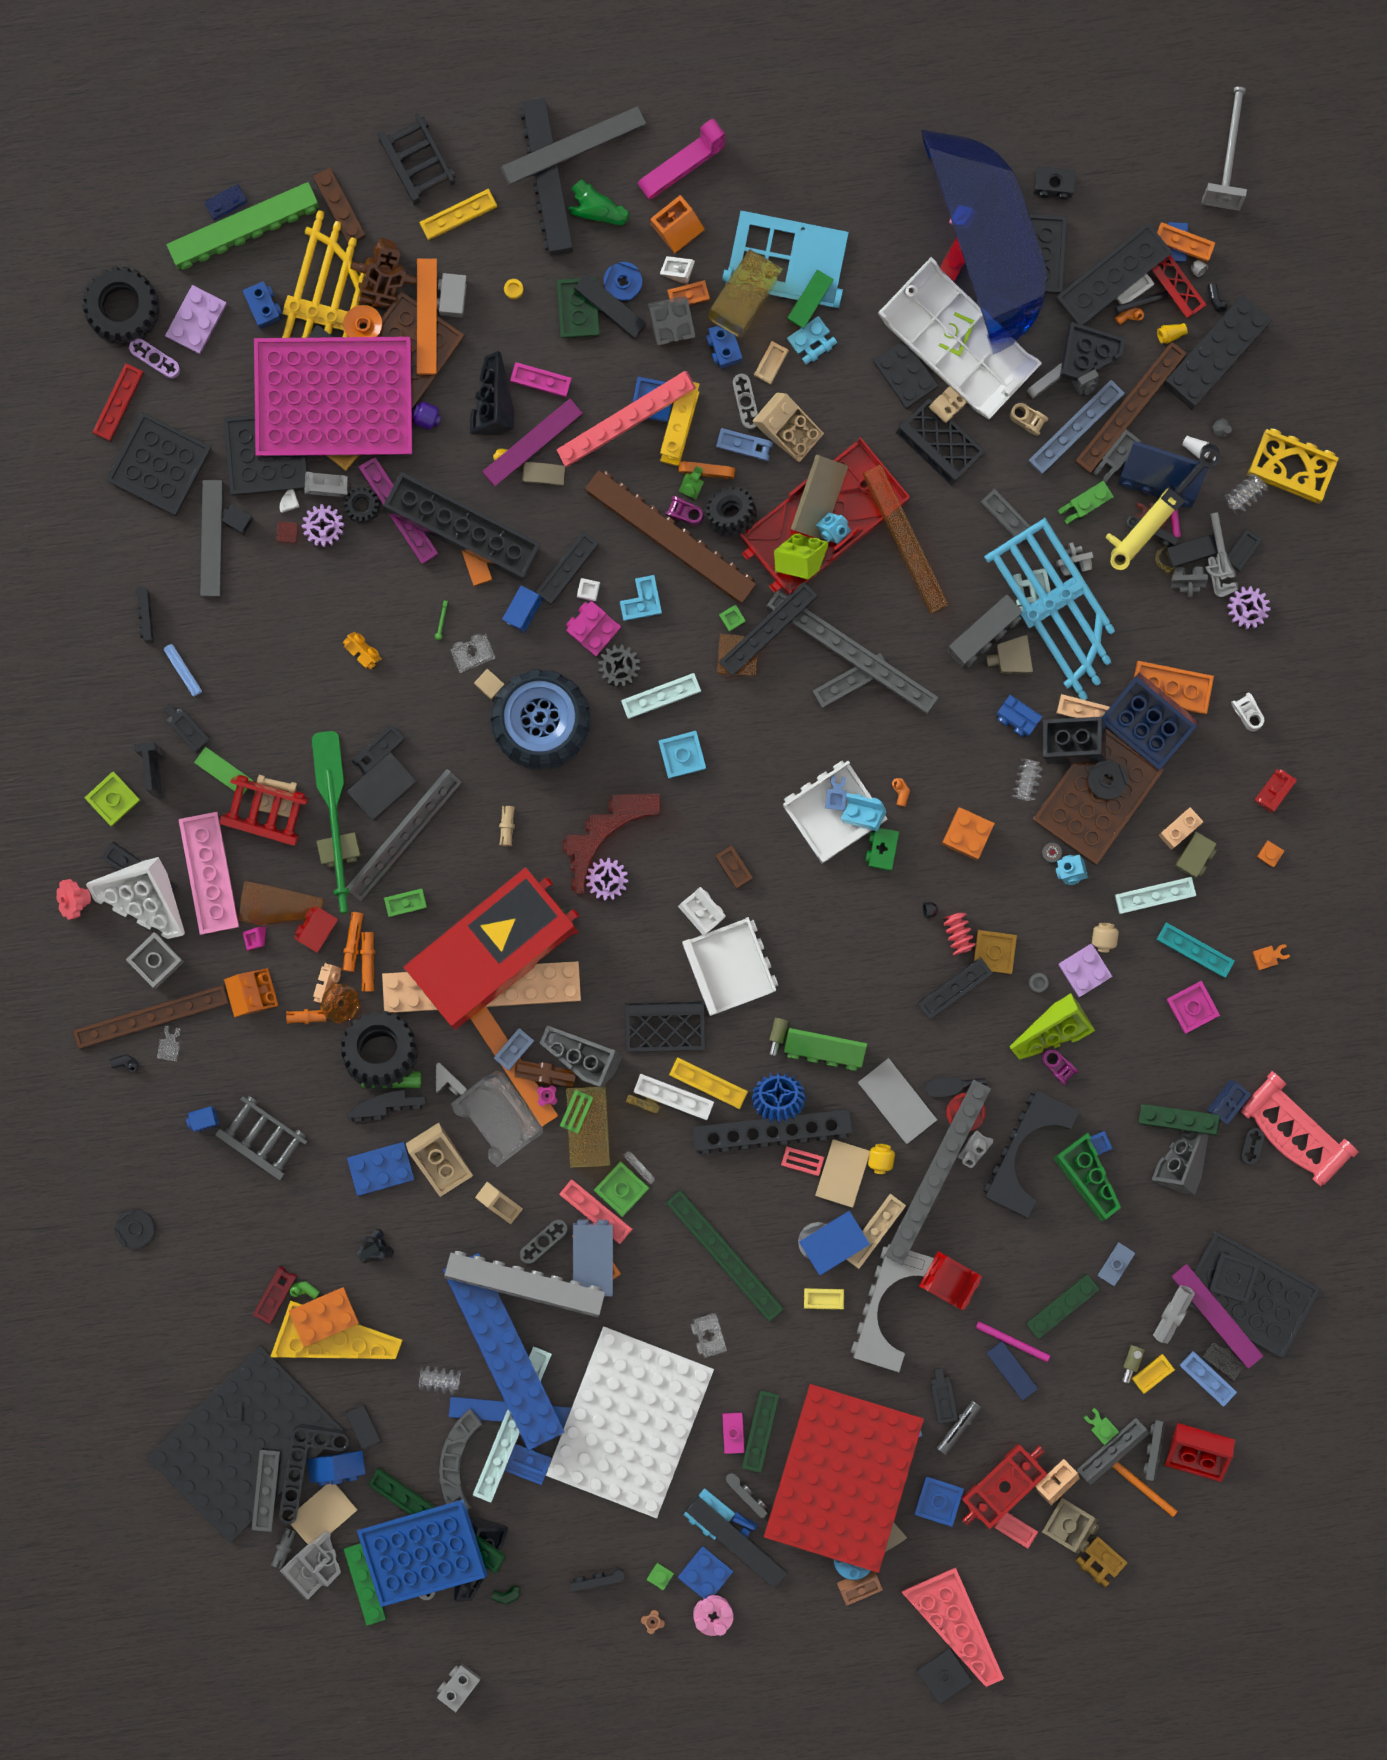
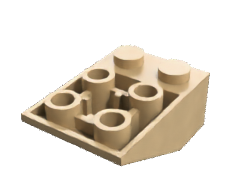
(788, 426)

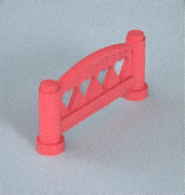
(1271, 1096)

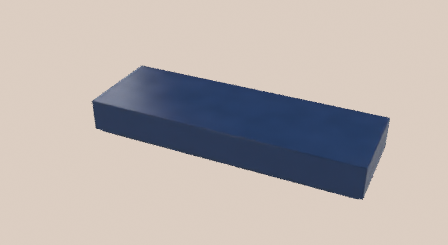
(1011, 1370)

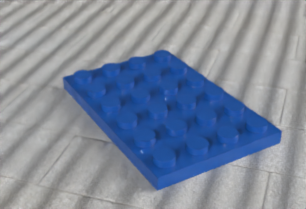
(422, 1553)

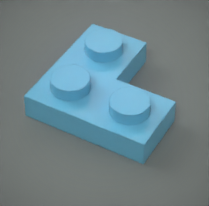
(647, 603)

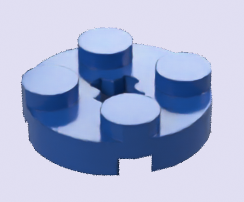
(632, 275)

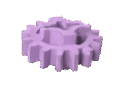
(314, 525)
(1241, 605)
(597, 878)

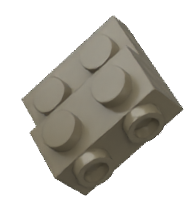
(1071, 1526)

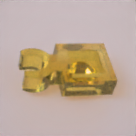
(648, 1104)

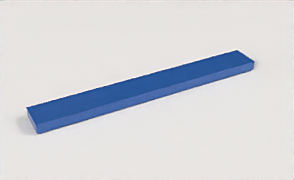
(492, 1409)

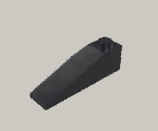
(494, 405)
(494, 1535)

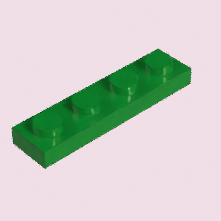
(364, 1585)

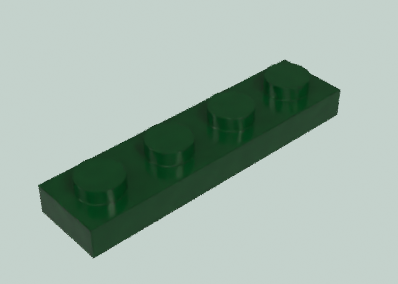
(1179, 1119)
(1062, 1306)
(760, 1431)

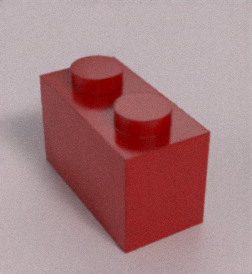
(315, 928)

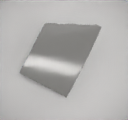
(313, 1566)

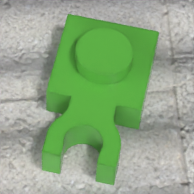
(1102, 1428)

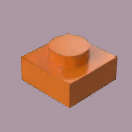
(1270, 854)

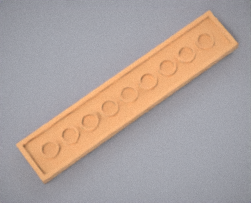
(541, 985)

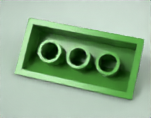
(824, 1048)

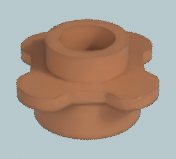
(647, 1621)

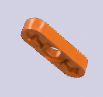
(709, 470)

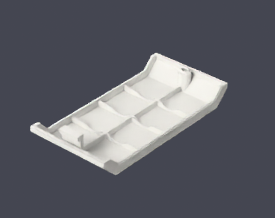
(925, 316)

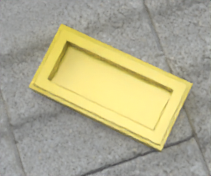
(823, 1298)

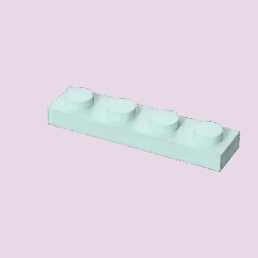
(661, 696)
(1155, 895)

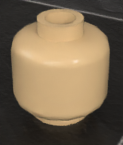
(1105, 937)

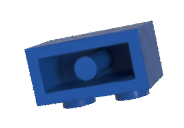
(261, 304)
(725, 347)

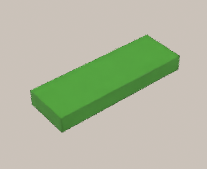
(219, 768)

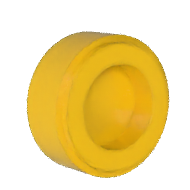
(513, 289)

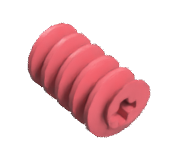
(959, 933)

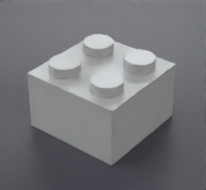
(155, 960)

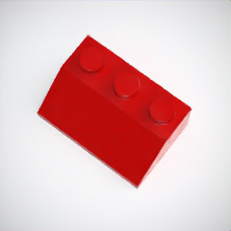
(1200, 1452)

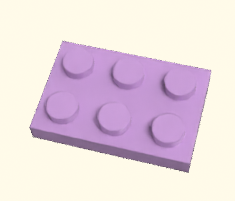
(196, 319)

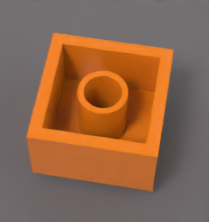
(967, 834)

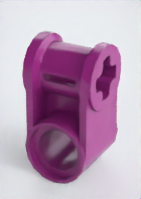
(683, 511)
(1059, 1067)

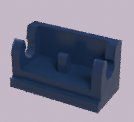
(1229, 1101)

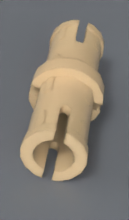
(507, 826)

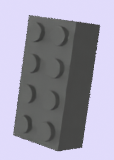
(987, 629)

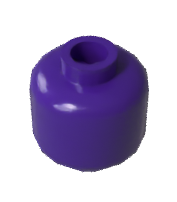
(426, 415)

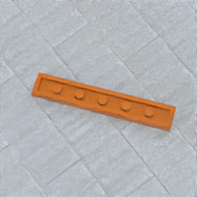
(426, 316)

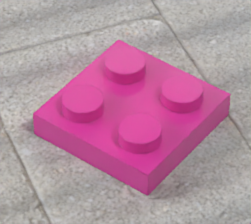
(1193, 1007)

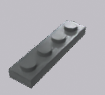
(841, 685)
(1113, 1451)
(266, 1490)

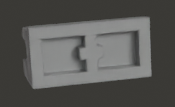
(325, 484)

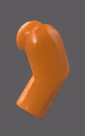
(1133, 314)

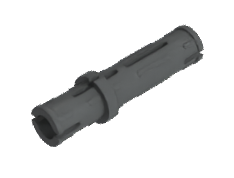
(944, 1446)

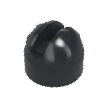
(929, 909)

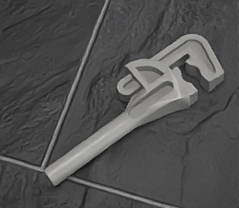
(1221, 565)

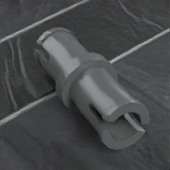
(283, 1548)

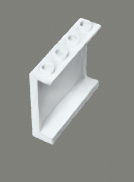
(823, 826)
(730, 966)

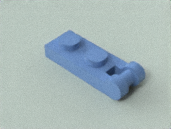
(744, 444)

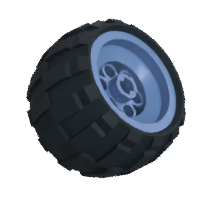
(546, 749)

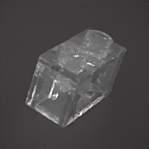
(482, 655)
(717, 1343)

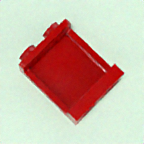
(950, 1281)

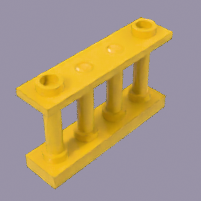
(679, 428)

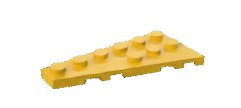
(350, 1343)

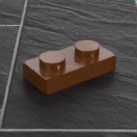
(734, 867)

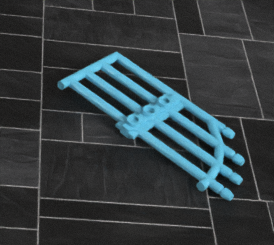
(1054, 600)

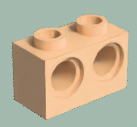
(1180, 828)
(1057, 1482)

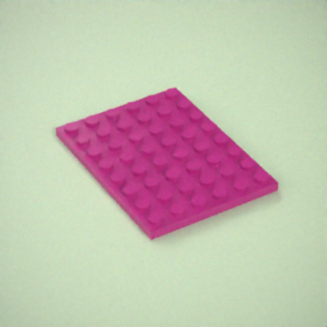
(333, 396)

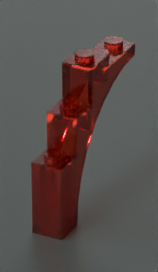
(625, 809)

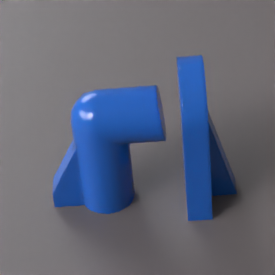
(747, 1524)

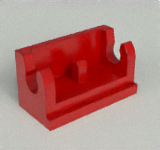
(1275, 790)

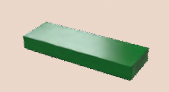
(810, 299)

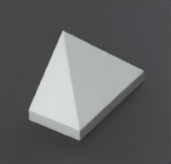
(677, 269)

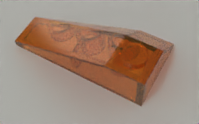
(269, 904)

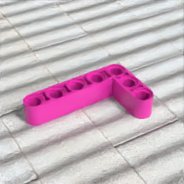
(710, 142)

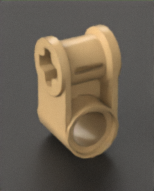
(1029, 419)

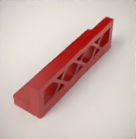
(1172, 289)

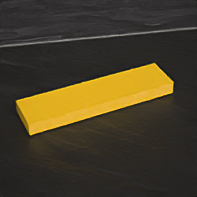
(458, 214)
(708, 1083)

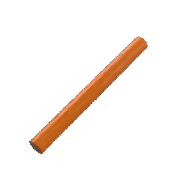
(1145, 1489)

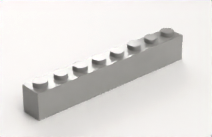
(523, 1284)

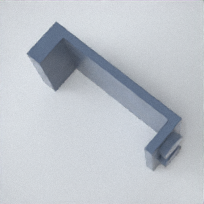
(593, 1254)

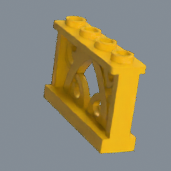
(1292, 485)

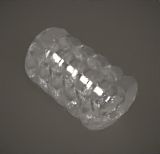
(1245, 493)
(1027, 781)
(439, 1380)

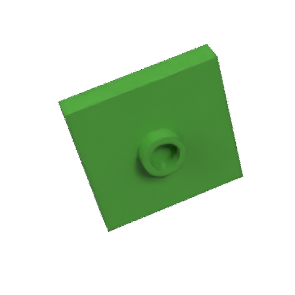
(621, 1189)

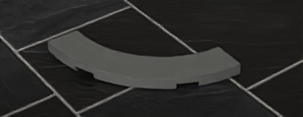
(452, 1454)

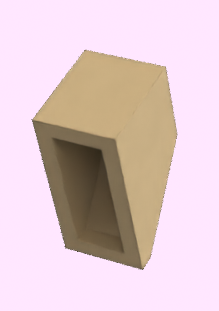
(498, 1203)

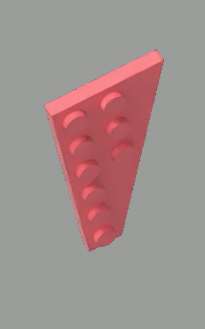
(949, 1611)

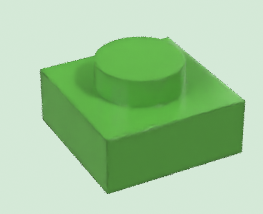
(732, 618)
(660, 1576)

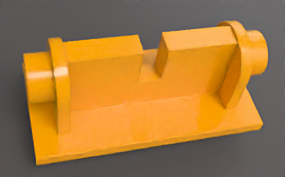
(356, 643)

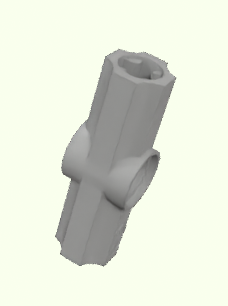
(1174, 1314)

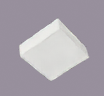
(588, 590)

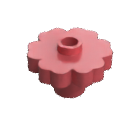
(72, 899)

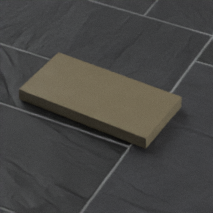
(819, 495)

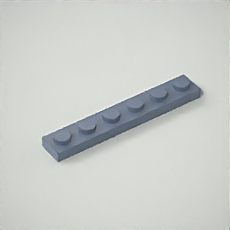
(1076, 427)

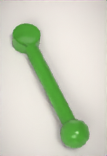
(438, 636)

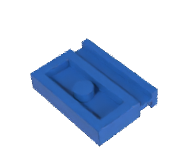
(528, 1464)

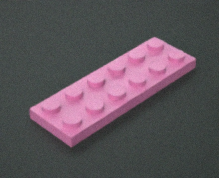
(208, 873)

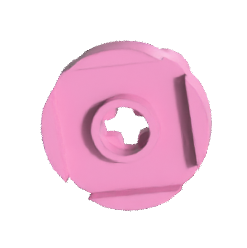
(718, 1625)

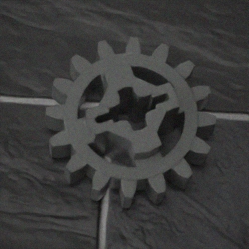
(625, 654)

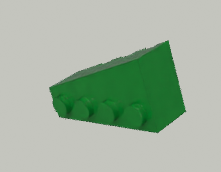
(1088, 1176)

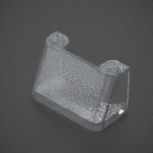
(499, 1116)

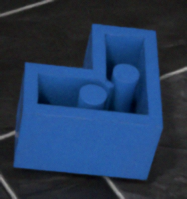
(336, 1468)

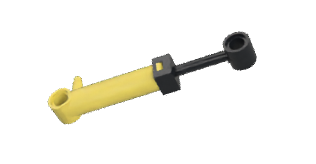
(1169, 502)

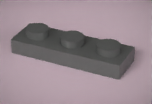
(1154, 1450)

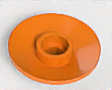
(359, 315)

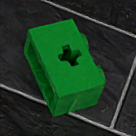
(885, 860)

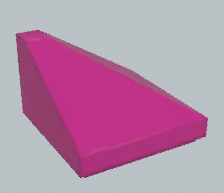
(254, 938)

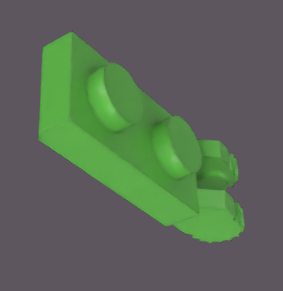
(1087, 501)

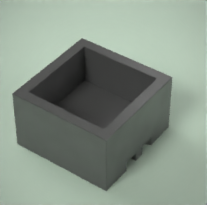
(671, 320)

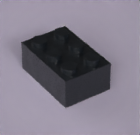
(1074, 740)

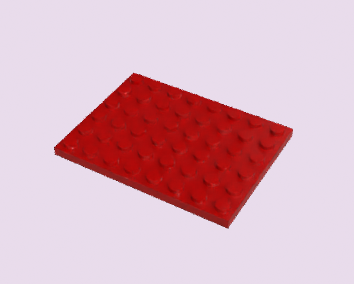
(844, 1478)

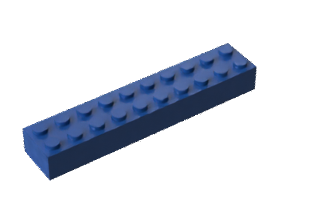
(508, 1363)

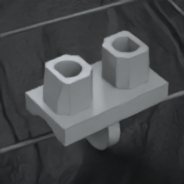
(1083, 559)
(974, 1149)

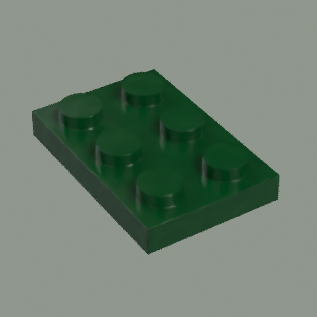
(576, 314)

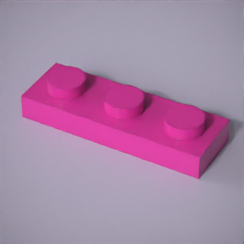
(540, 379)

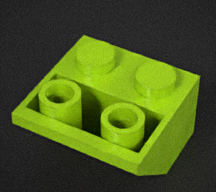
(800, 556)

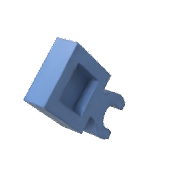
(836, 797)

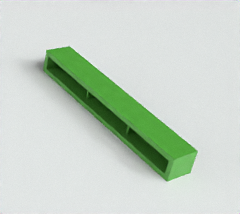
(242, 226)

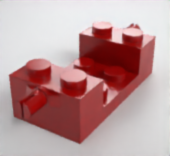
(986, 1499)

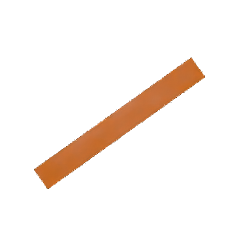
(528, 1089)

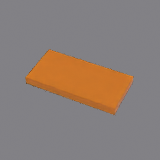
(1185, 687)

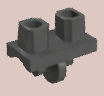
(1189, 583)

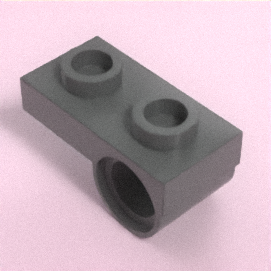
(1087, 383)

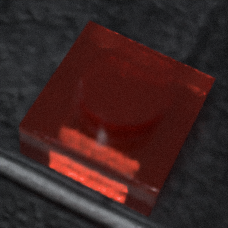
(287, 532)

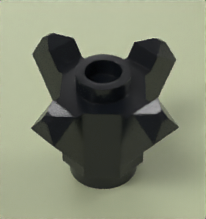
(374, 1248)

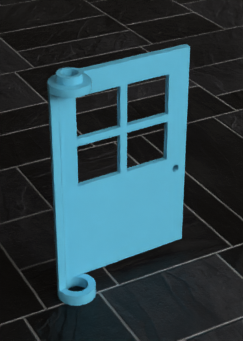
(811, 251)

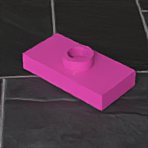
(733, 1433)

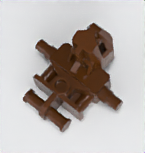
(382, 275)

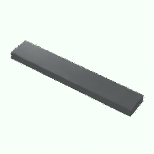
(211, 538)

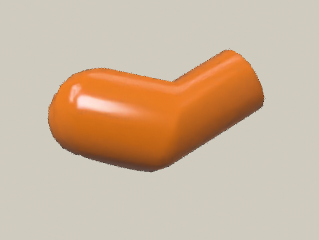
(902, 790)

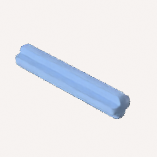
(182, 670)

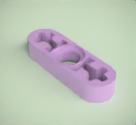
(169, 361)

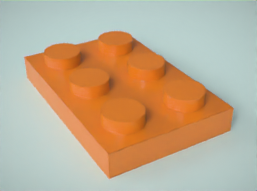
(323, 1317)

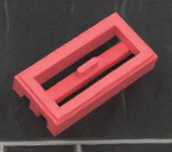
(818, 1165)

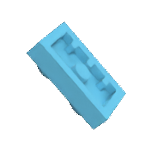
(863, 812)

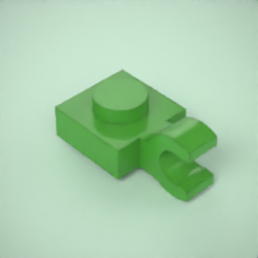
(692, 484)

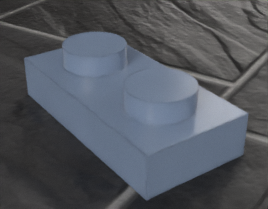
(513, 1049)

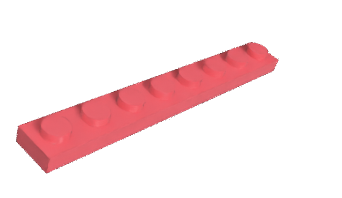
(626, 418)

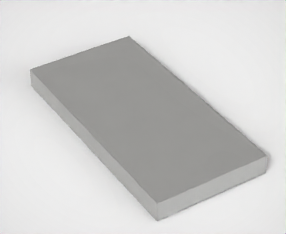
(897, 1101)

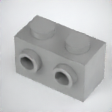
(458, 1687)

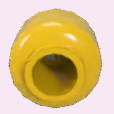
(881, 1158)

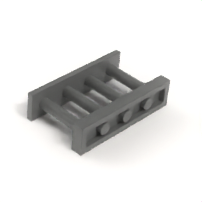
(260, 1157)

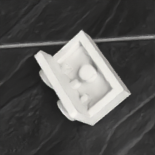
(702, 911)

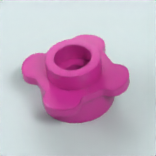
(551, 1099)

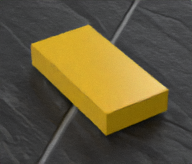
(1153, 1374)

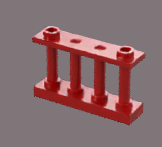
(250, 824)

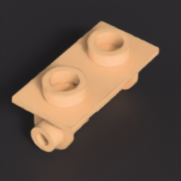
(329, 974)

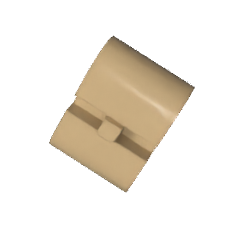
(948, 404)

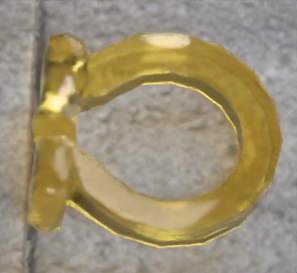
(1167, 569)

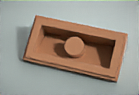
(859, 1589)

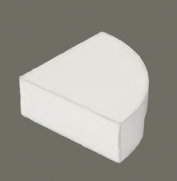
(288, 501)

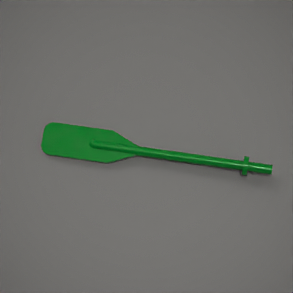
(330, 785)

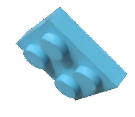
(682, 754)

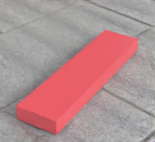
(594, 1209)

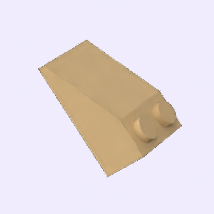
(439, 1159)

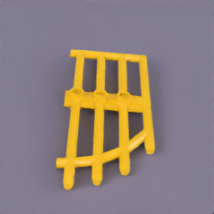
(313, 311)

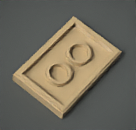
(842, 1173)
(323, 1513)

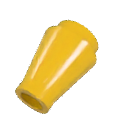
(1169, 333)

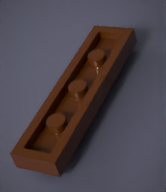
(338, 205)

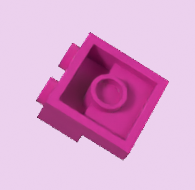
(592, 628)

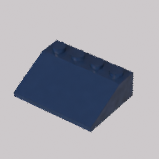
(1155, 469)
(1149, 721)

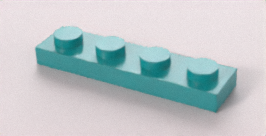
(1195, 950)

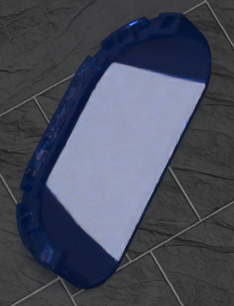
(992, 234)

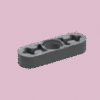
(558, 1236)

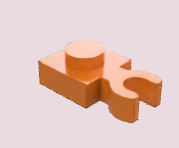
(1268, 957)

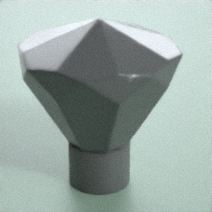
(1221, 428)

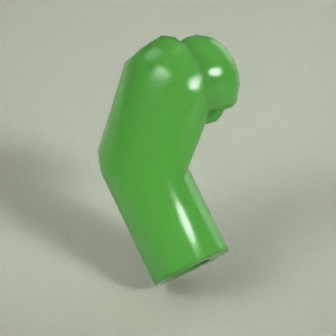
(304, 1288)

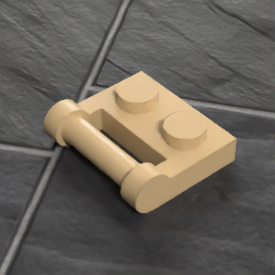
(267, 799)

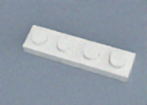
(673, 1096)

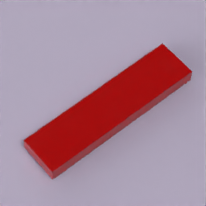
(118, 402)

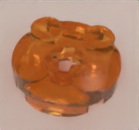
(330, 1001)

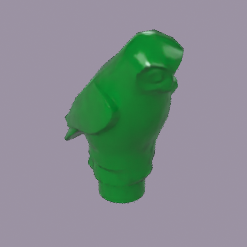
(597, 206)

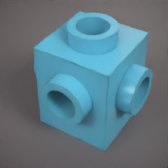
(833, 527)
(1071, 869)

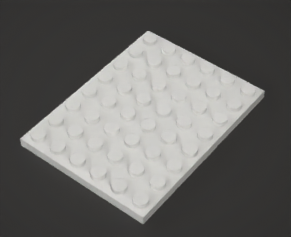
(629, 1422)

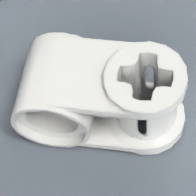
(1247, 711)

